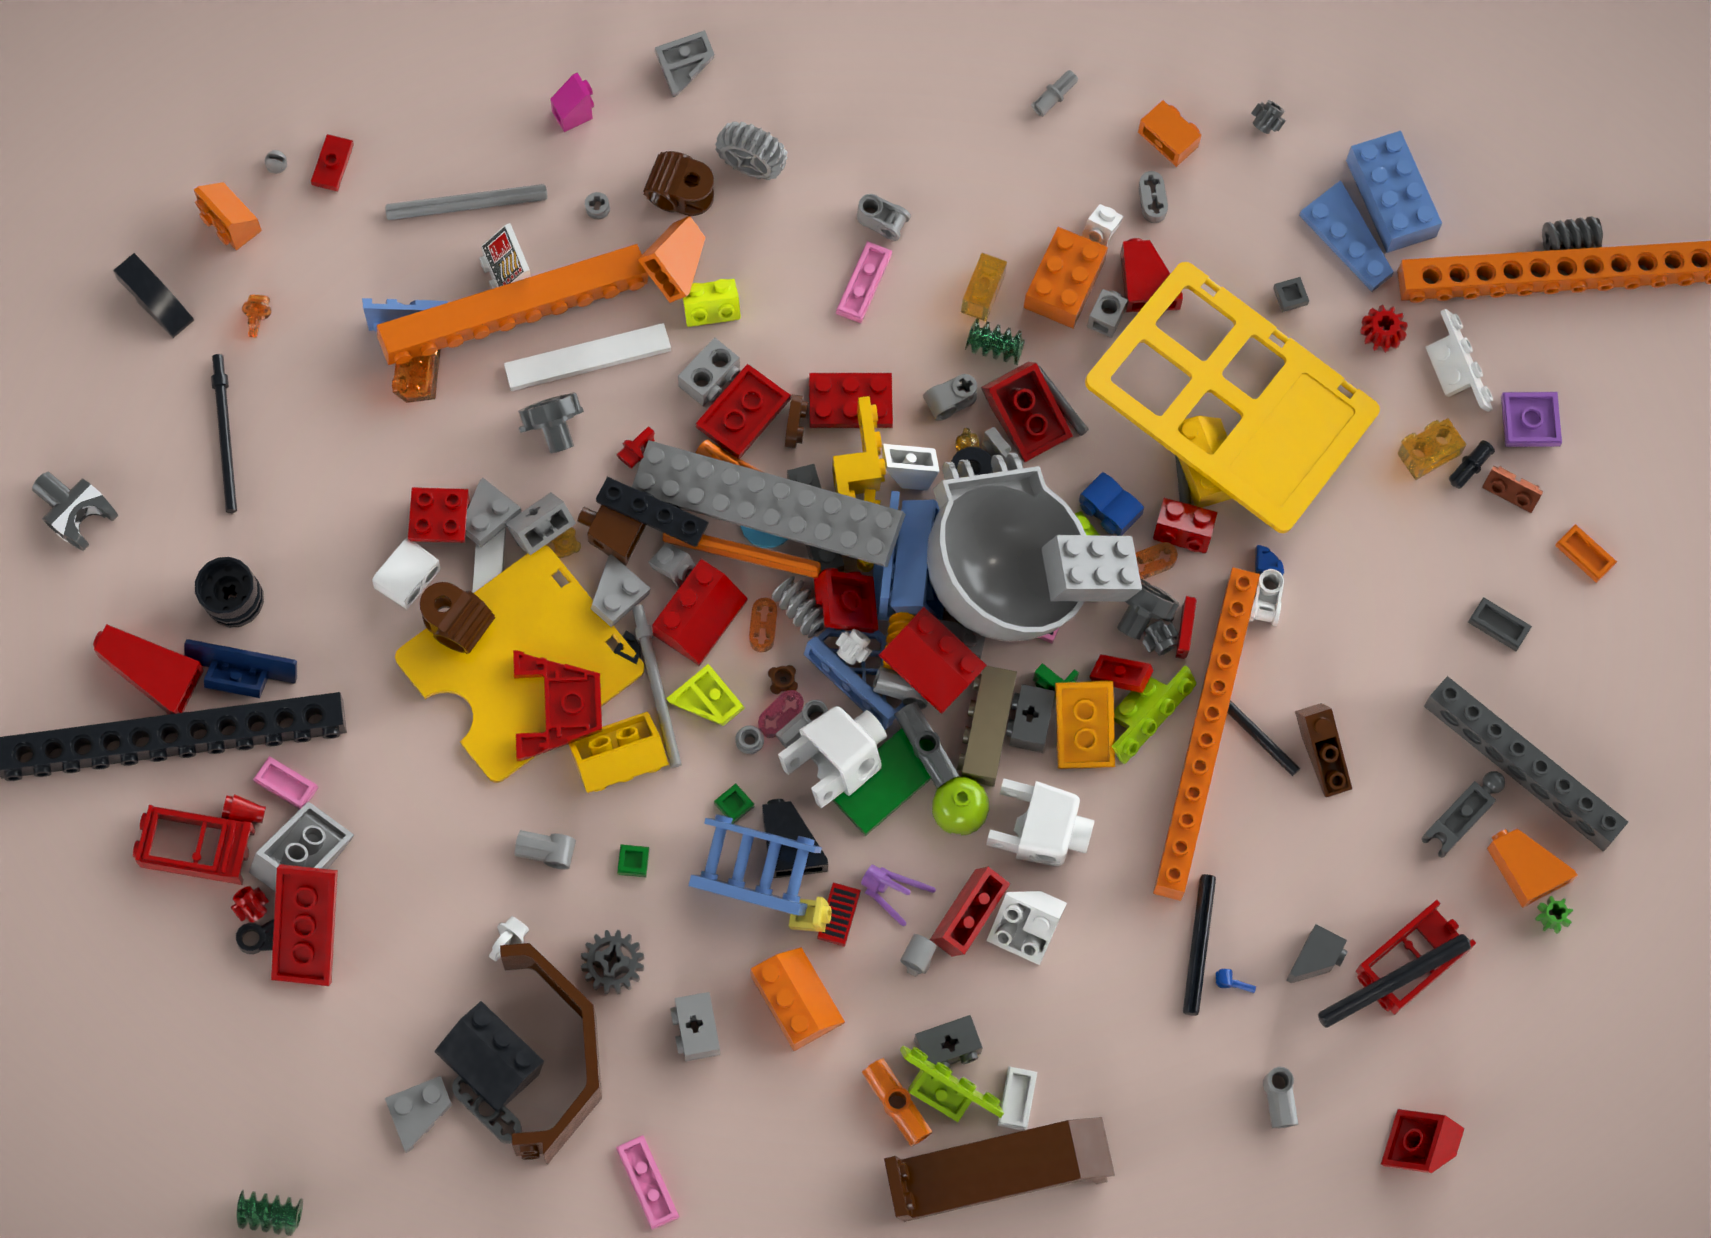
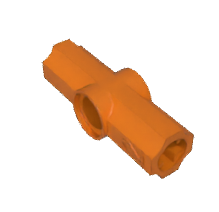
(906, 1118)

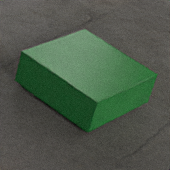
(734, 803)
(633, 860)

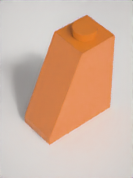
(674, 258)
(1528, 866)

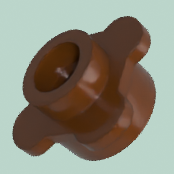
(782, 672)

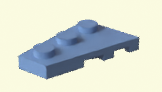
(381, 313)

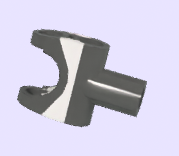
(71, 507)

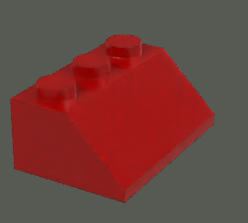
(699, 612)
(932, 660)

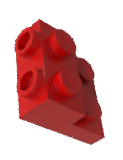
(847, 600)

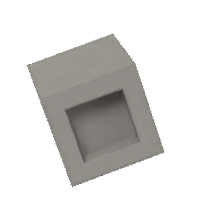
(1104, 322)

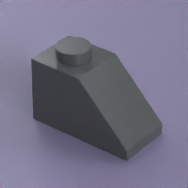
(1318, 955)

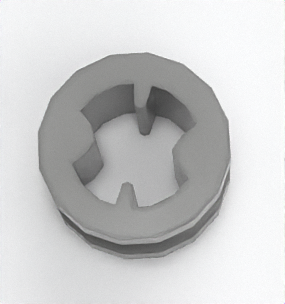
(604, 209)

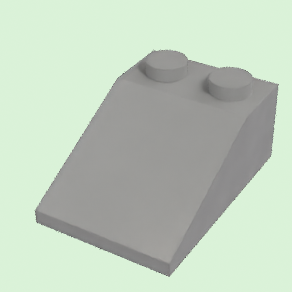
(304, 841)

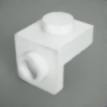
(1102, 225)

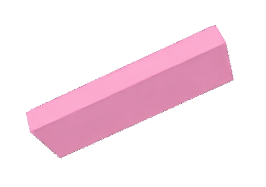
(864, 282)
(647, 1182)

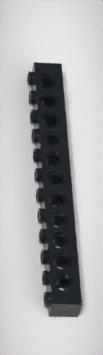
(159, 727)

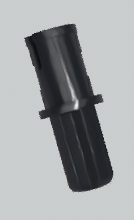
(1471, 464)

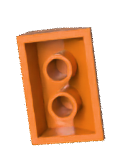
(796, 997)

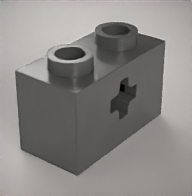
(1034, 702)
(958, 1032)

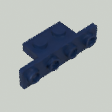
(239, 669)

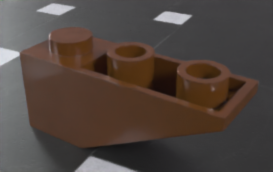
(1324, 748)

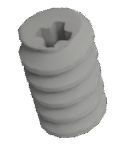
(799, 606)

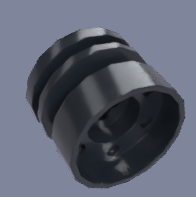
(227, 577)

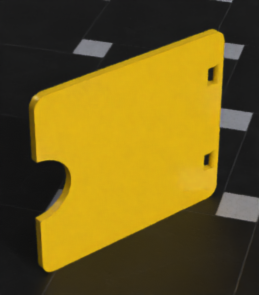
(531, 618)

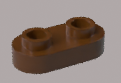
(797, 410)

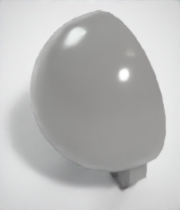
(989, 550)

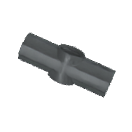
(917, 729)

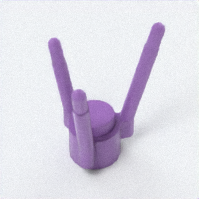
(879, 879)

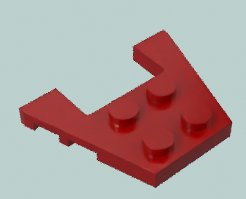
(570, 704)

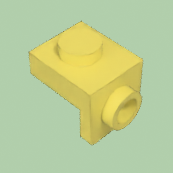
(815, 918)

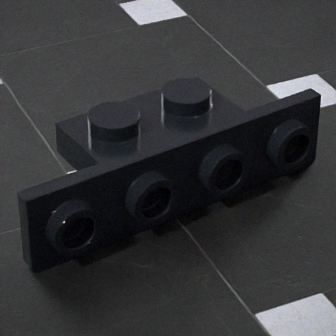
(652, 511)

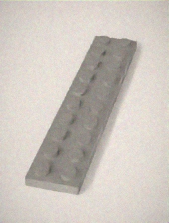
(770, 503)

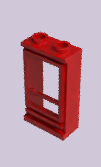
(229, 854)
(1435, 931)

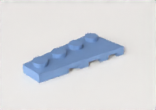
(1346, 233)

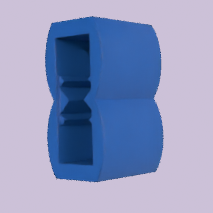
(1111, 505)

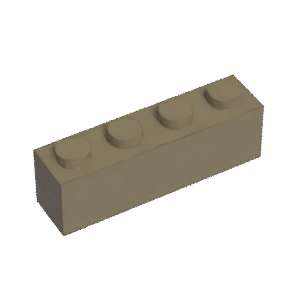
(988, 725)

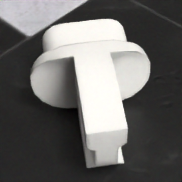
(510, 933)

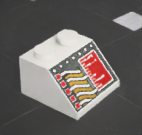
(504, 258)

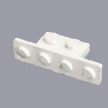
(1455, 365)

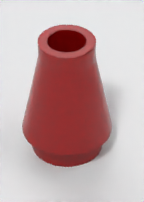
(242, 810)

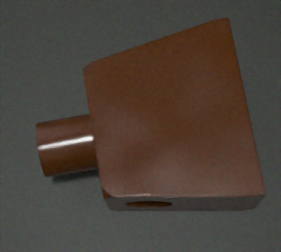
(612, 532)

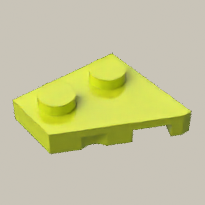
(707, 697)

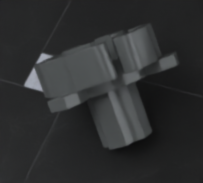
(552, 417)
(1147, 604)

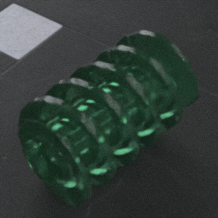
(995, 341)
(268, 1213)

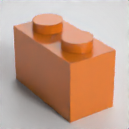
(1170, 133)

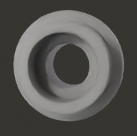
(749, 731)

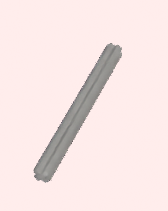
(466, 202)

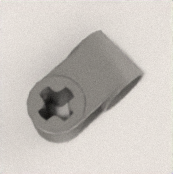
(884, 217)
(948, 399)

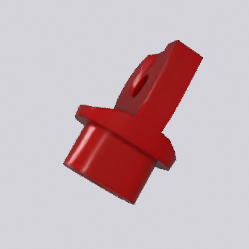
(633, 450)

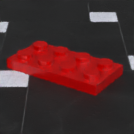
(304, 925)

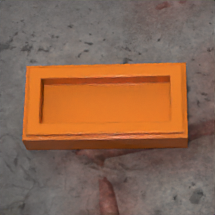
(1586, 553)

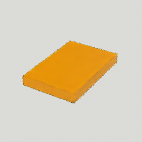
(1085, 724)

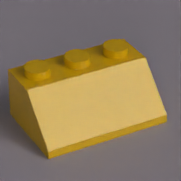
(1208, 435)
(619, 753)

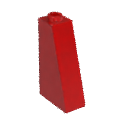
(152, 669)

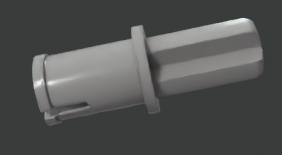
(1054, 93)

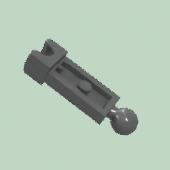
(1465, 812)

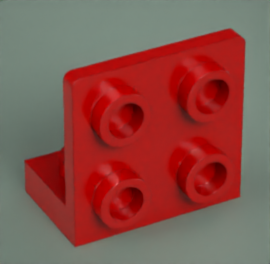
(438, 515)

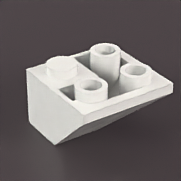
(1026, 923)

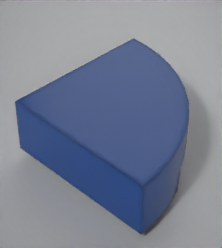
(1266, 560)

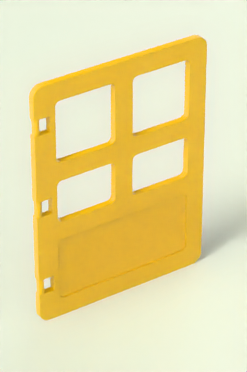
(1285, 438)

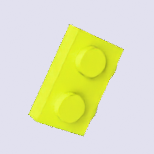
(712, 303)

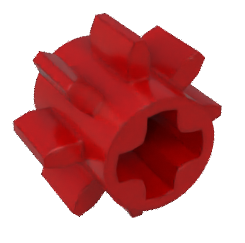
(249, 904)

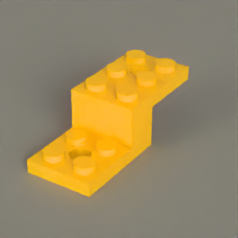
(861, 470)

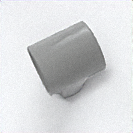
(892, 684)
(790, 731)
(552, 850)
(918, 955)
(1281, 1101)

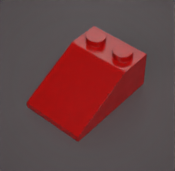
(1027, 410)

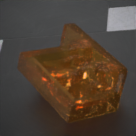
(417, 378)

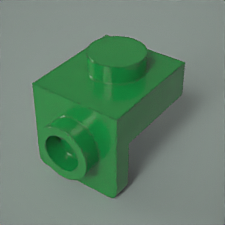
(1046, 678)

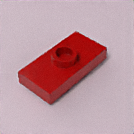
(332, 162)

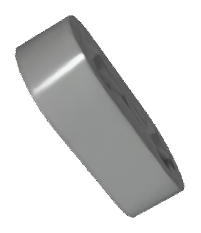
(1158, 196)

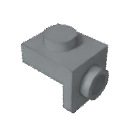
(673, 563)

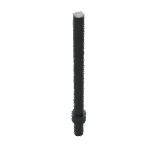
(220, 384)

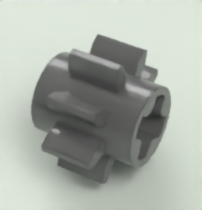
(1268, 117)
(1160, 637)

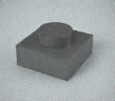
(1291, 294)

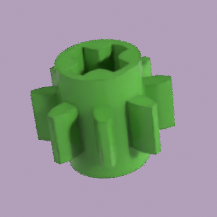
(1550, 921)

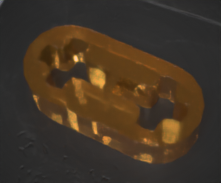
(1158, 566)
(769, 625)

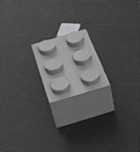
(1091, 568)

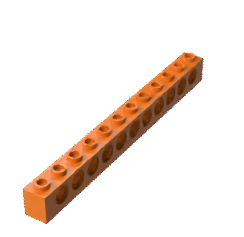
(1547, 263)
(1206, 734)

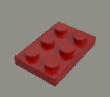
(836, 395)
(743, 411)

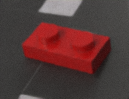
(1123, 672)

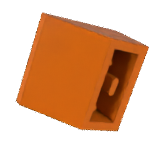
(227, 214)

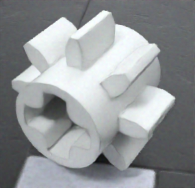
(853, 646)

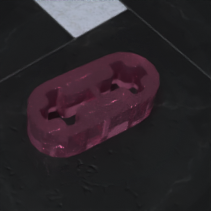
(776, 709)

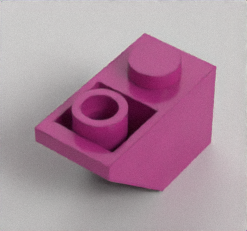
(573, 103)

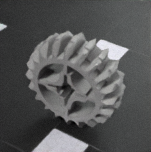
(751, 150)

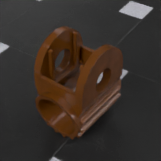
(680, 184)
(461, 624)

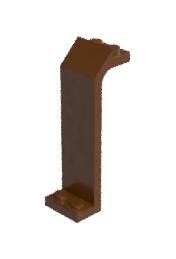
(999, 1168)

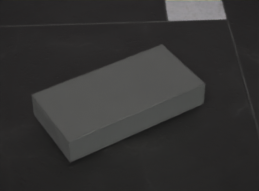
(1499, 624)

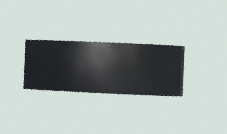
(153, 295)

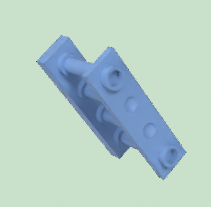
(736, 887)

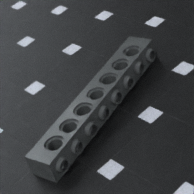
(1525, 763)

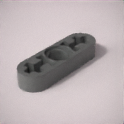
(497, 1129)

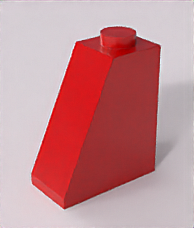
(1143, 274)

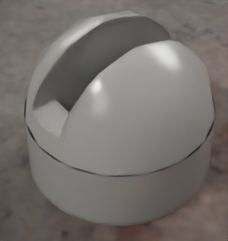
(273, 164)

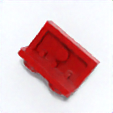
(1185, 525)

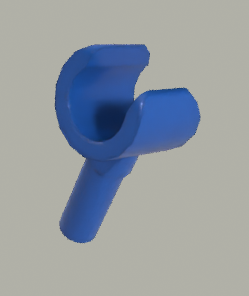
(1225, 979)

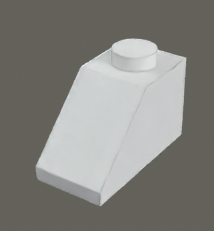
(911, 465)

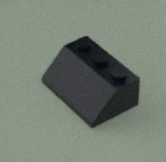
(489, 1056)

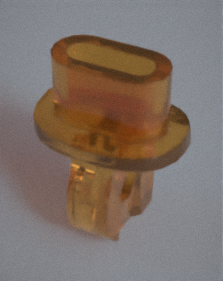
(256, 309)

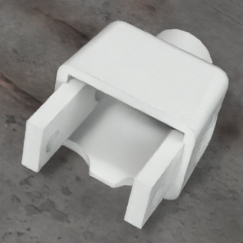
(840, 748)
(1046, 827)

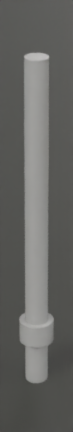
(644, 635)

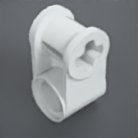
(1268, 602)

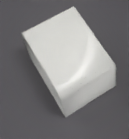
(406, 573)

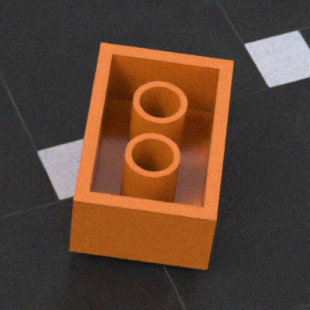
(1065, 277)

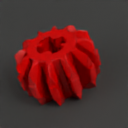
(1380, 337)

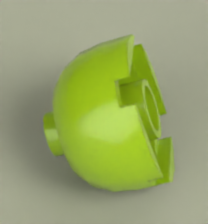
(960, 806)

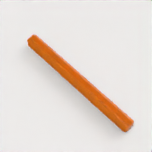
(752, 555)

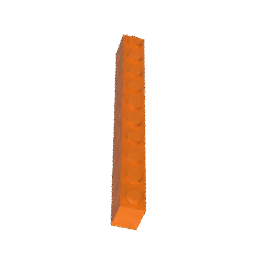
(511, 305)

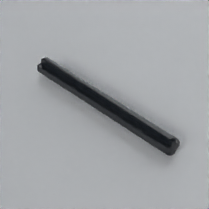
(1394, 980)

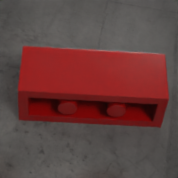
(970, 911)

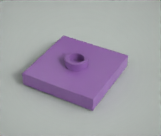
(1531, 419)

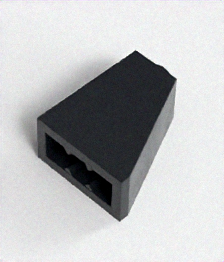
(784, 820)

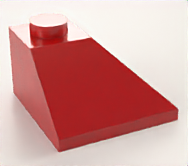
(1421, 1141)

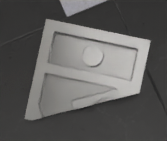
(684, 59)

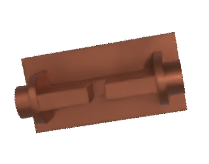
(1518, 493)

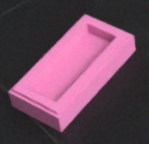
(285, 783)

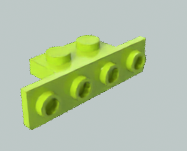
(1148, 710)
(943, 1091)

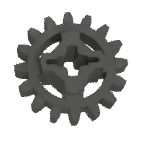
(624, 964)

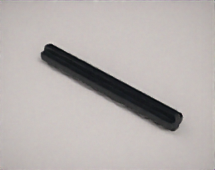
(1199, 945)

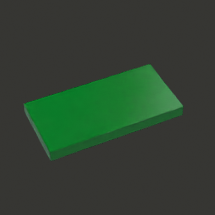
(890, 787)

